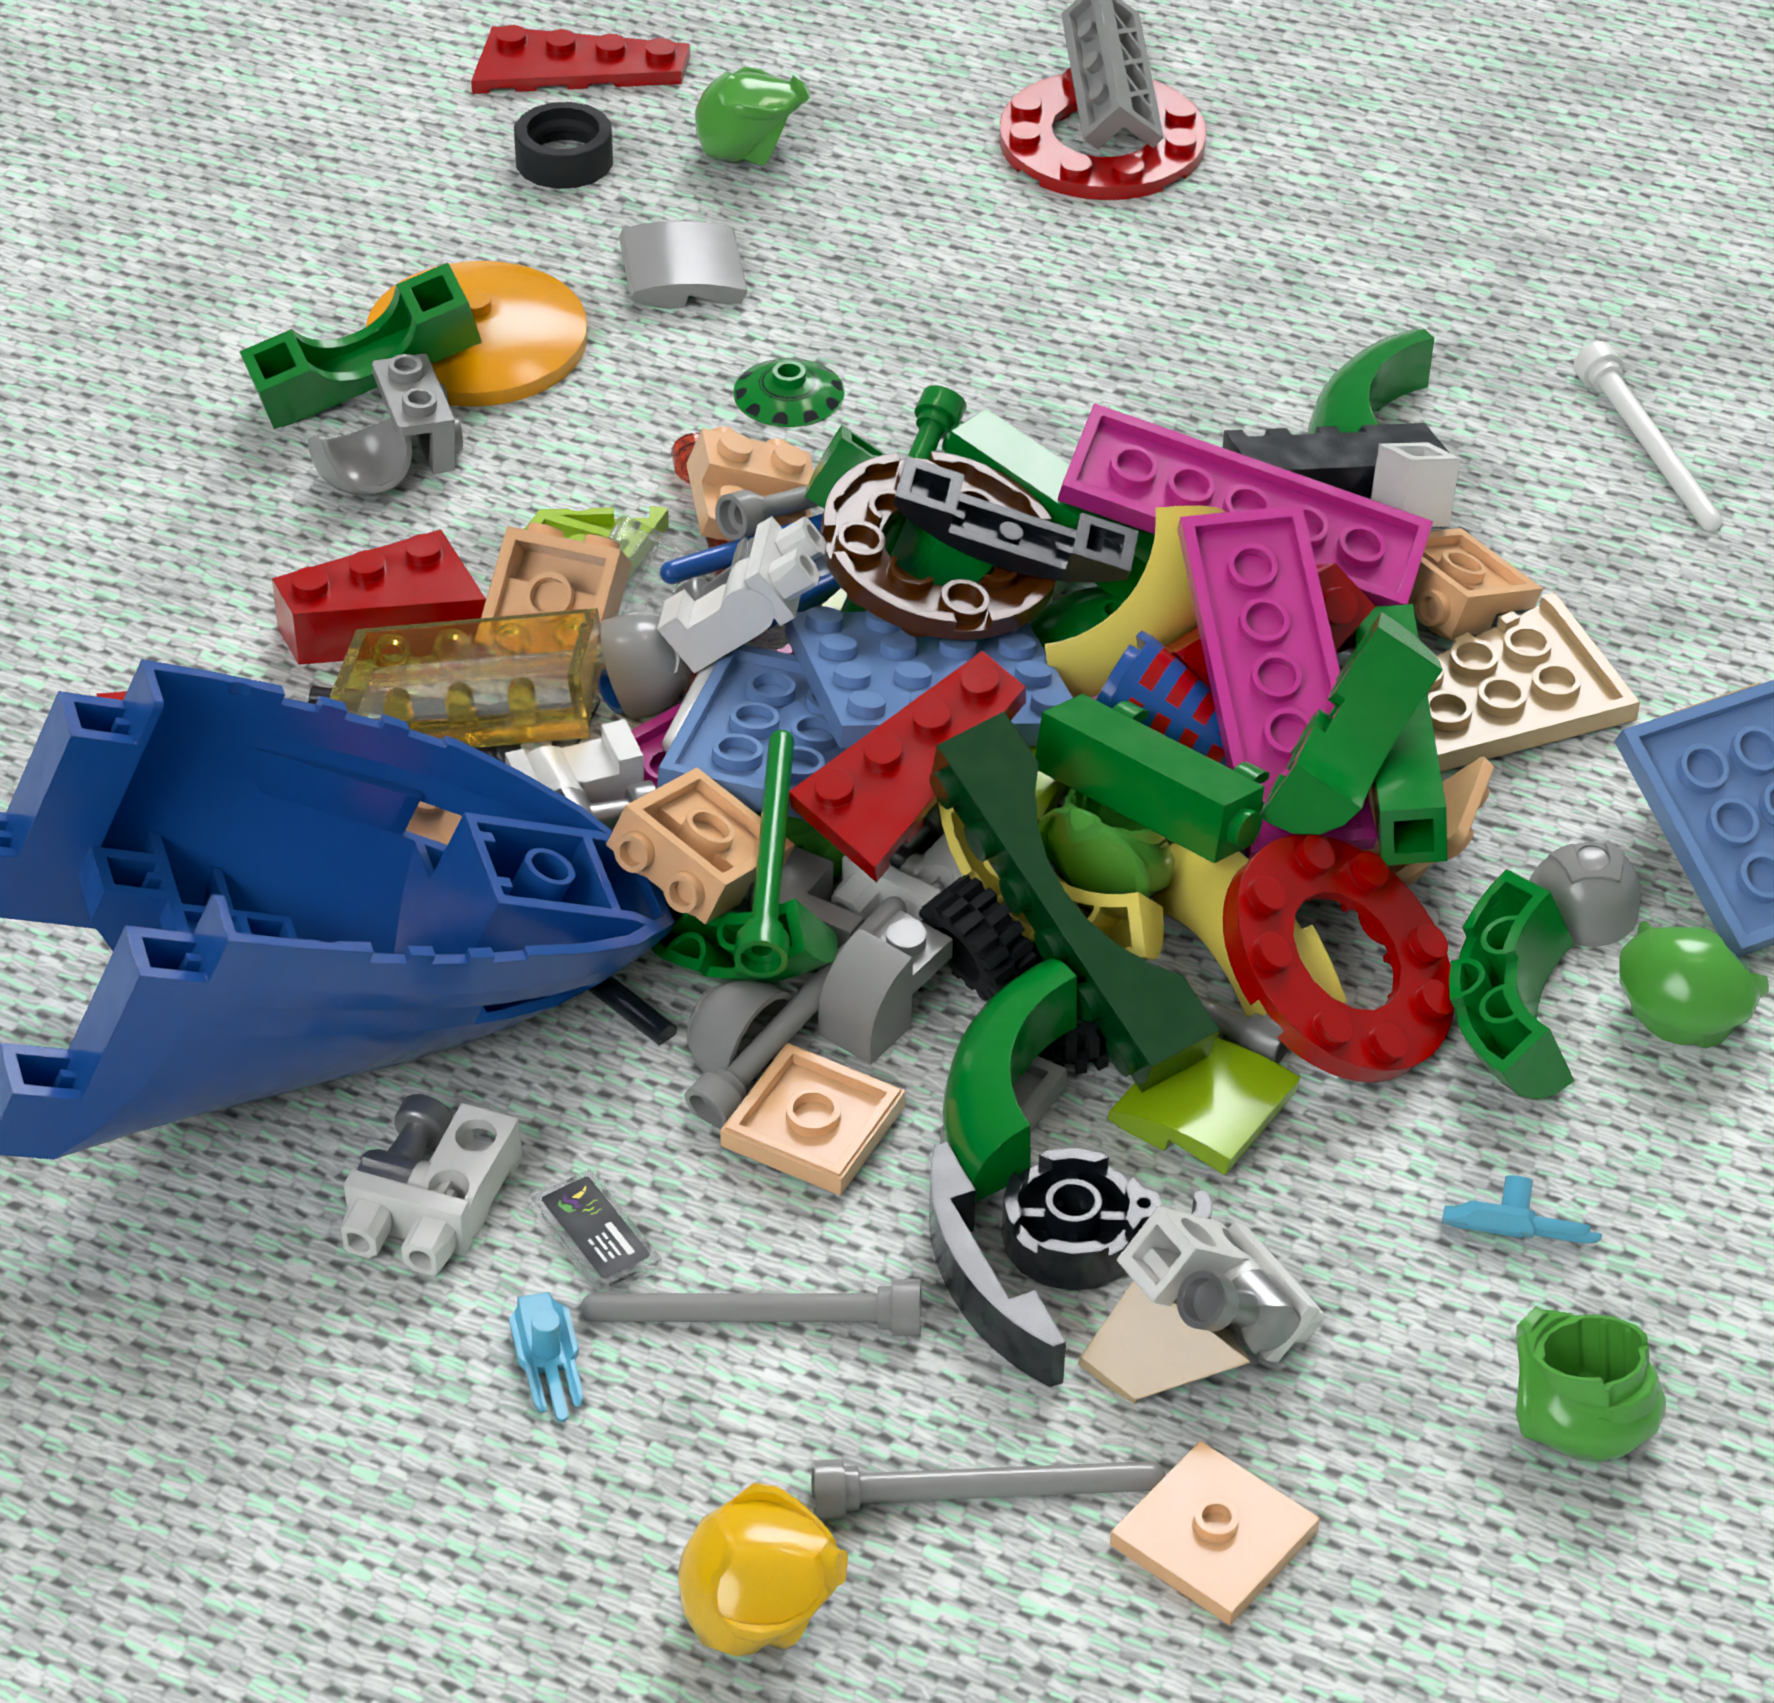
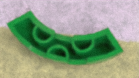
(1374, 380)
(916, 550)
(1346, 748)
(710, 947)
(1498, 982)
(999, 1045)

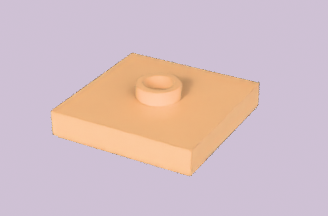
(813, 1118)
(1214, 1532)

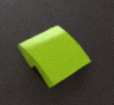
(1211, 1106)

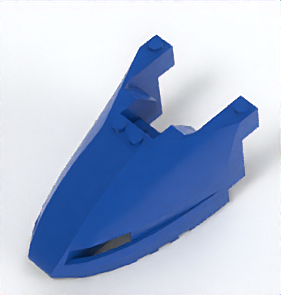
(279, 908)

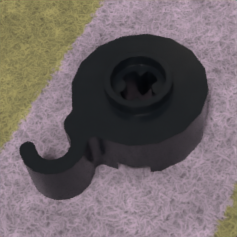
(1076, 1217)

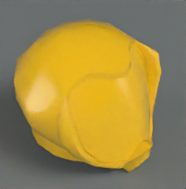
(758, 1571)

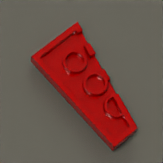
(559, 57)
(881, 785)

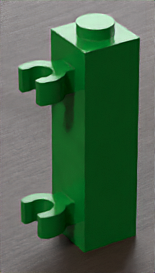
(1151, 776)

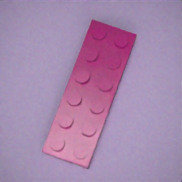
(1134, 466)
(1264, 641)

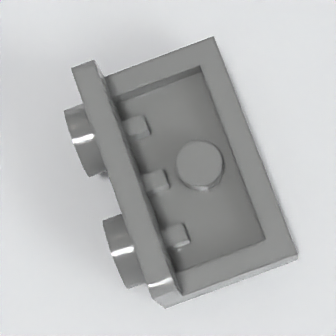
(420, 407)

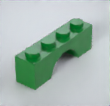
(310, 375)

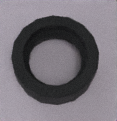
(567, 166)

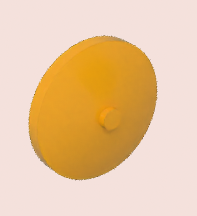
(528, 332)

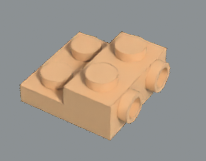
(731, 462)
(554, 573)
(1466, 585)
(691, 844)

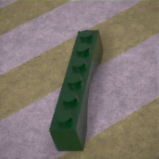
(1143, 1010)

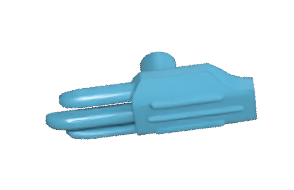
(1514, 1216)
(546, 1345)

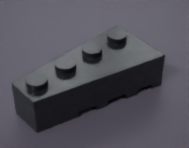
(1328, 455)

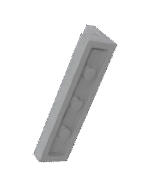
(1111, 71)

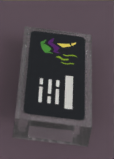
(596, 1234)

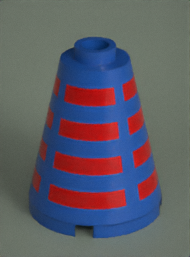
(1174, 696)

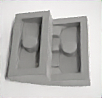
(682, 259)

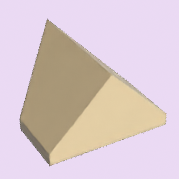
(1151, 1349)

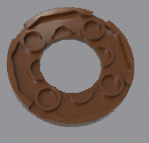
(961, 608)

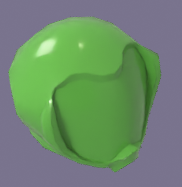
(746, 114)
(1104, 849)
(1687, 984)
(1586, 1384)

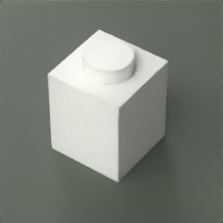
(1416, 480)

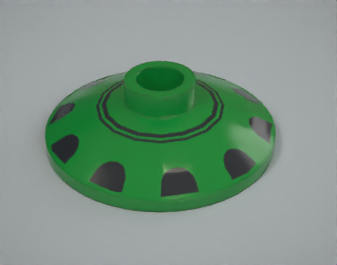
(789, 392)

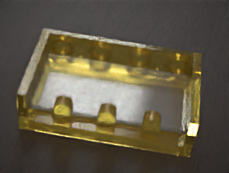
(479, 677)

